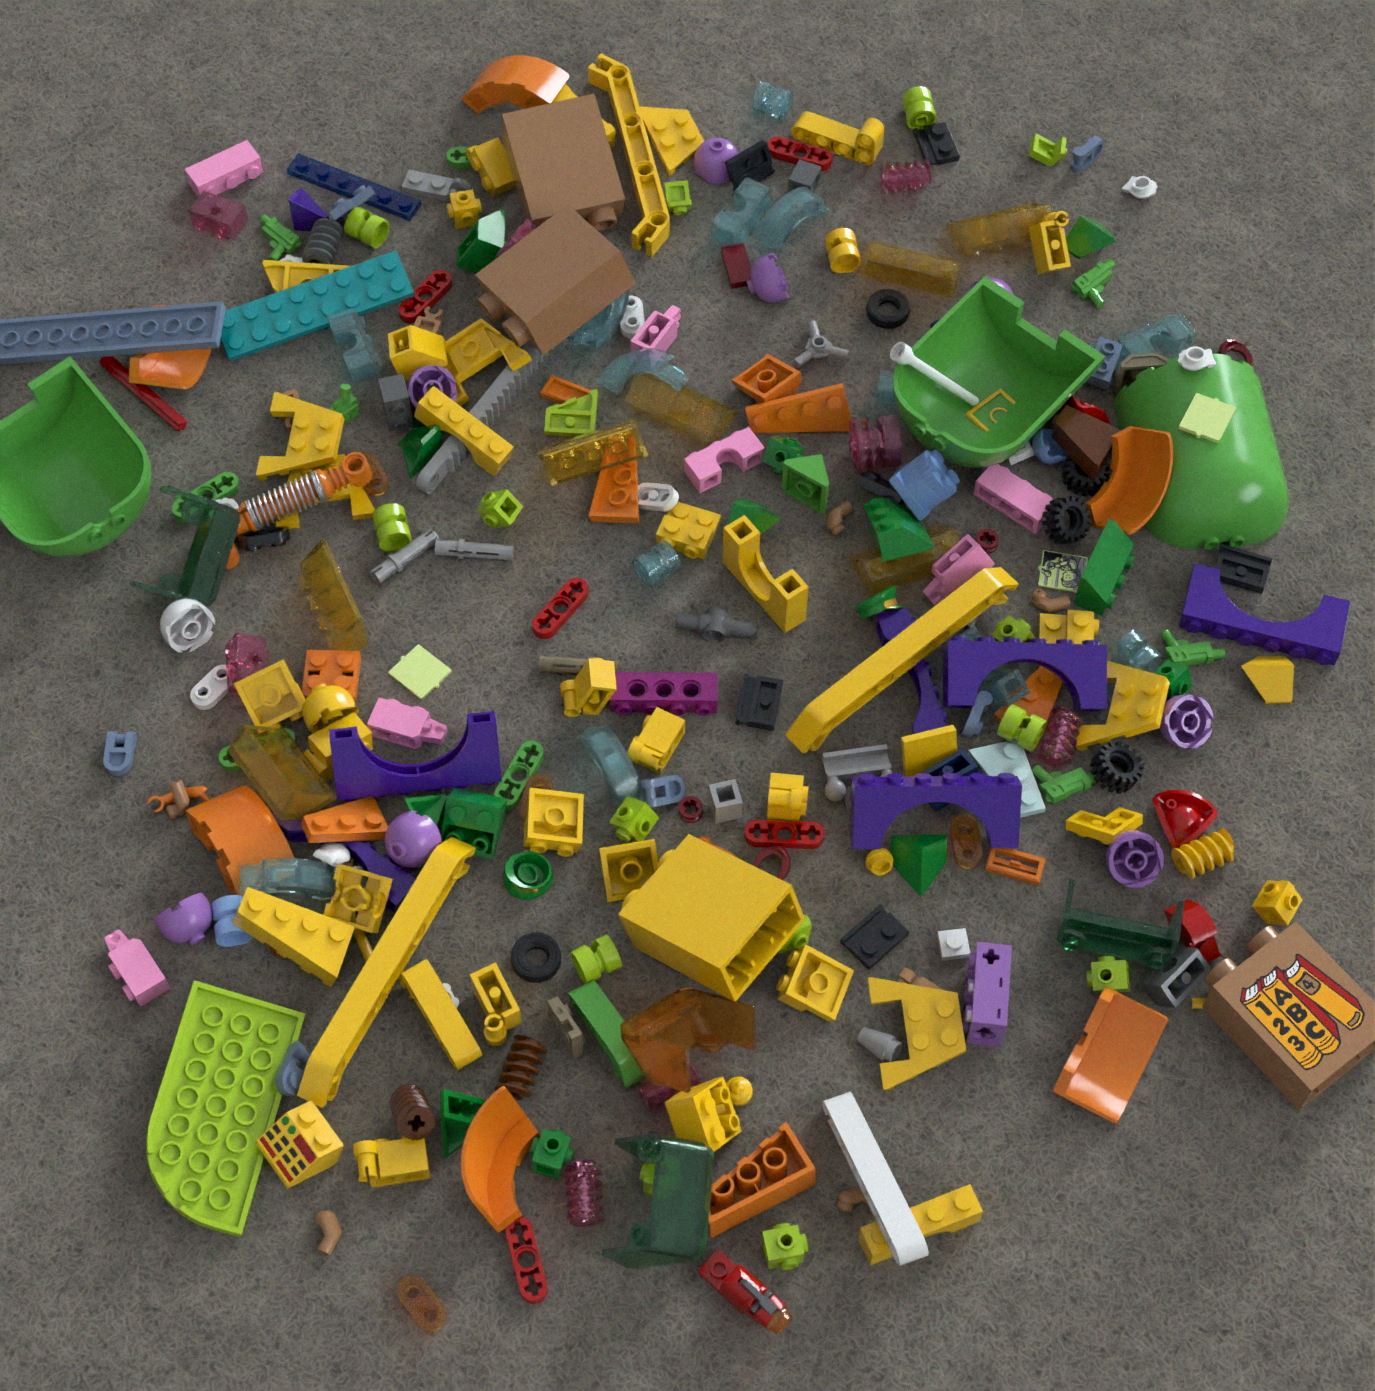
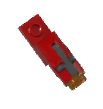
(745, 1292)

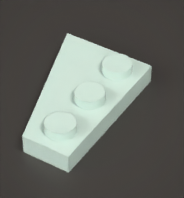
(1011, 758)

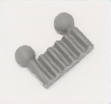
(851, 763)

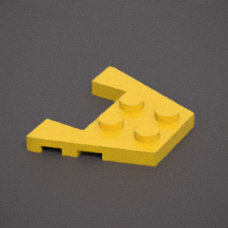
(477, 348)
(312, 438)
(360, 503)
(1134, 707)
(931, 1027)

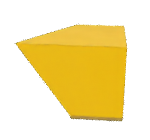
(1272, 677)

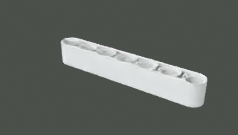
(875, 1179)

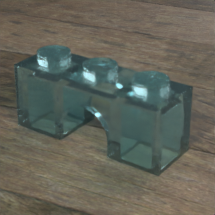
(734, 227)
(349, 329)
(1171, 332)

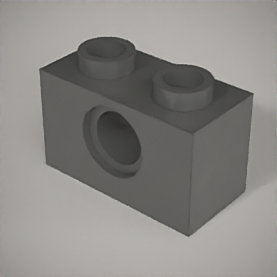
(396, 402)
(1177, 980)

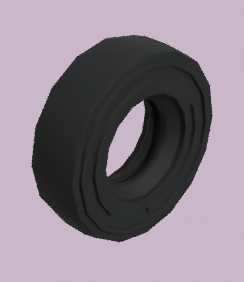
(888, 321)
(536, 941)

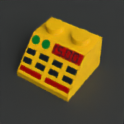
(300, 1145)

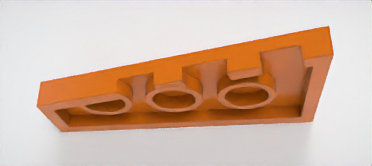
(809, 411)
(616, 495)

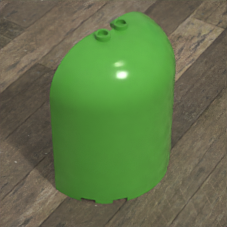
(984, 349)
(70, 467)
(1215, 489)

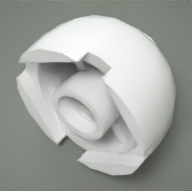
(186, 620)

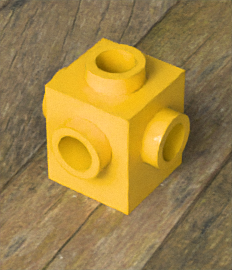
(464, 208)
(1277, 902)

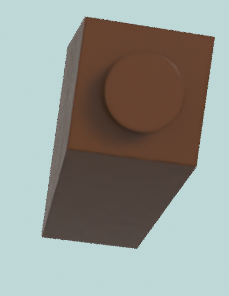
(1084, 439)

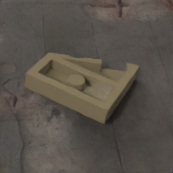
(567, 1027)

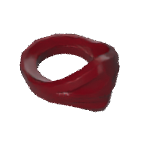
(1236, 346)
(779, 851)

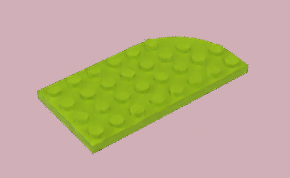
(217, 1104)

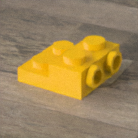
(689, 529)
(1073, 626)
(271, 696)
(554, 821)
(814, 983)

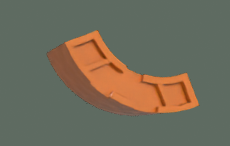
(517, 80)
(170, 368)
(1138, 481)
(239, 832)
(1112, 1055)
(491, 1152)

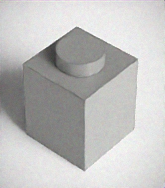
(725, 801)

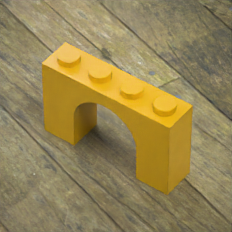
(781, 597)

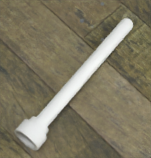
(903, 354)

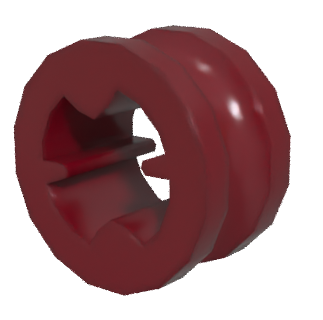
(992, 536)
(693, 817)

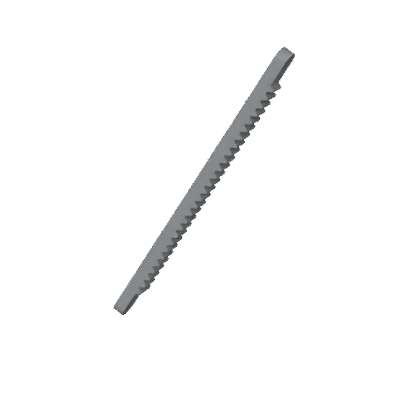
(484, 410)

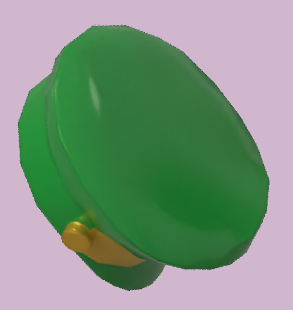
(879, 603)
(527, 875)

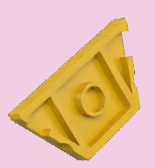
(672, 135)
(290, 274)

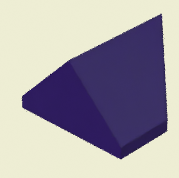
(304, 211)

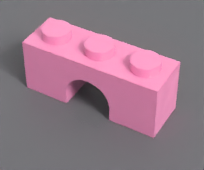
(739, 448)

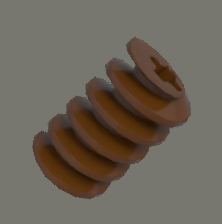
(520, 1066)
(412, 1112)

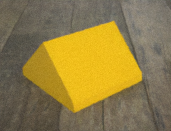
(627, 867)

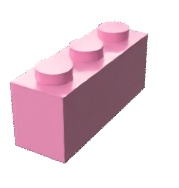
(225, 169)
(1012, 496)

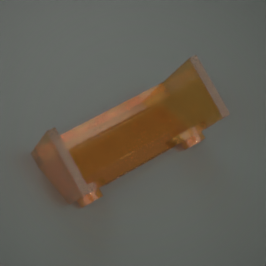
(685, 1019)

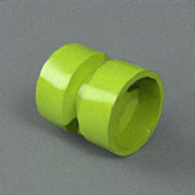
(918, 107)
(367, 227)
(391, 527)
(1012, 727)
(598, 958)

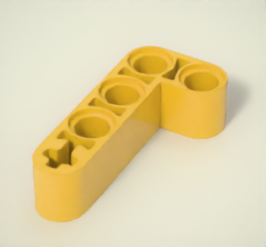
(839, 138)
(440, 1014)

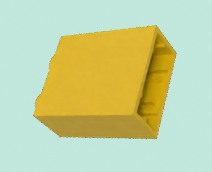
(711, 916)

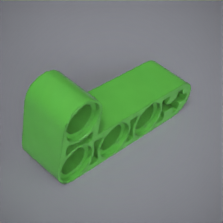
(604, 1025)

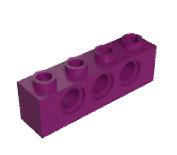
(674, 684)

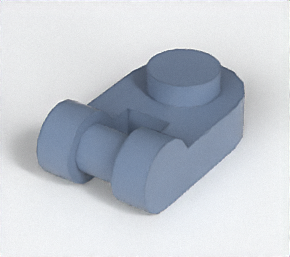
(1087, 154)
(972, 723)
(119, 759)
(670, 790)
(289, 1075)

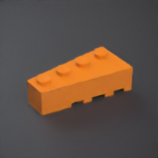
(760, 1181)

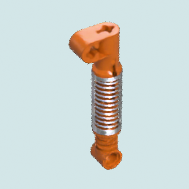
(299, 495)

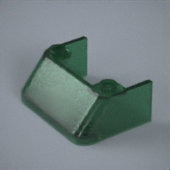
(208, 554)
(1116, 935)
(678, 1203)

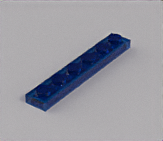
(346, 183)

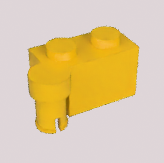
(492, 165)
(1050, 243)
(590, 688)
(657, 740)
(320, 744)
(786, 797)
(497, 1003)
(392, 1161)

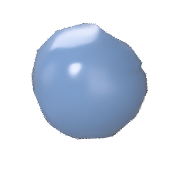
(1046, 448)

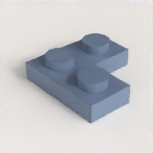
(343, 207)

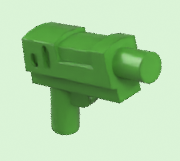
(280, 238)
(1092, 282)
(346, 404)
(1189, 654)
(1059, 787)

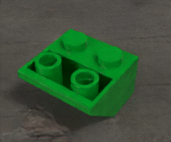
(482, 243)
(474, 820)

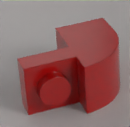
(1197, 929)

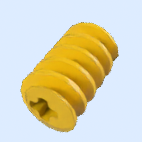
(1203, 853)

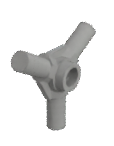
(818, 347)

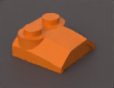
(768, 380)

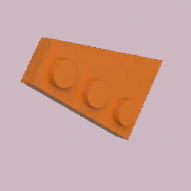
(1043, 689)
(347, 822)

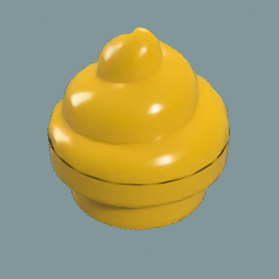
(879, 861)
(740, 1090)

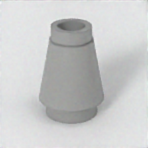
(882, 1045)

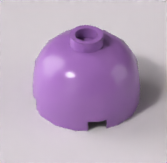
(711, 158)
(768, 280)
(425, 378)
(1186, 721)
(411, 839)
(1134, 858)
(187, 920)

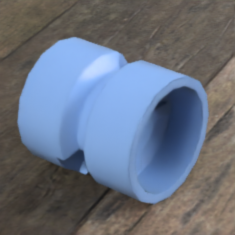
(225, 931)

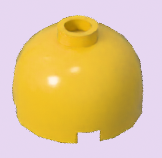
(327, 706)

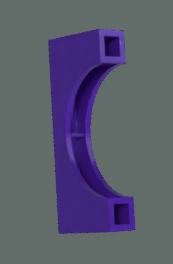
(1212, 613)
(1077, 665)
(364, 774)
(882, 799)

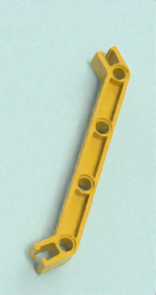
(655, 222)
(898, 656)
(382, 971)

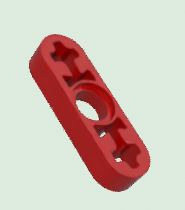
(795, 146)
(426, 287)
(559, 619)
(792, 826)
(537, 1266)

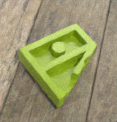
(573, 416)

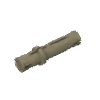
(547, 664)

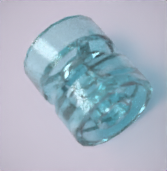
(774, 100)
(654, 565)
(1133, 650)

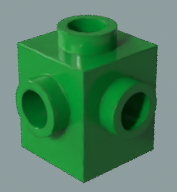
(781, 449)
(1178, 676)
(551, 1153)

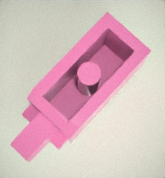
(658, 330)
(956, 568)
(404, 724)
(136, 968)

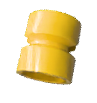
(842, 250)

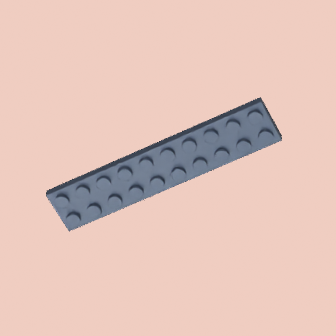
(111, 333)

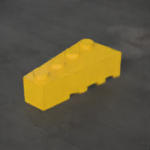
(296, 933)

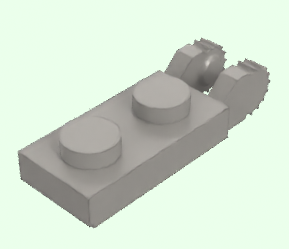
(432, 185)

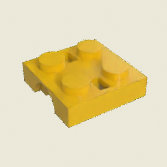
(353, 897)

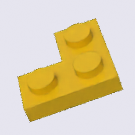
(1104, 828)

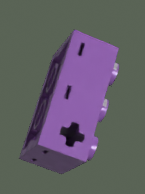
(987, 994)

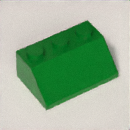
(895, 529)
(1105, 570)

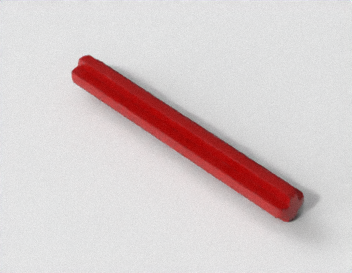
(144, 393)

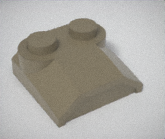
(1132, 366)

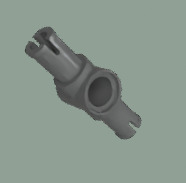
(715, 625)

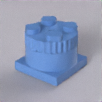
(924, 483)

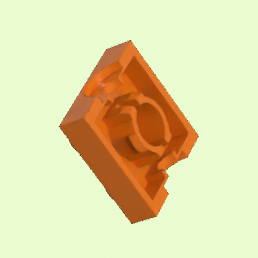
(331, 667)

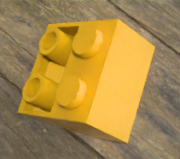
(415, 348)
(704, 1114)

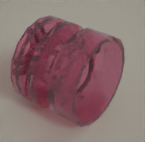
(878, 442)

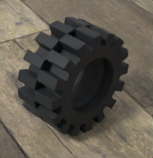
(1081, 483)
(1077, 515)
(1124, 759)

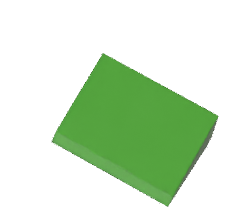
(807, 481)

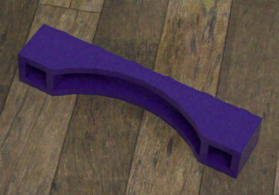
(930, 714)
(366, 857)

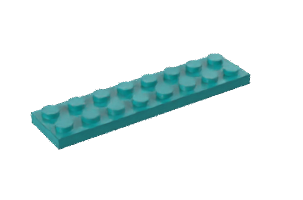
(306, 306)

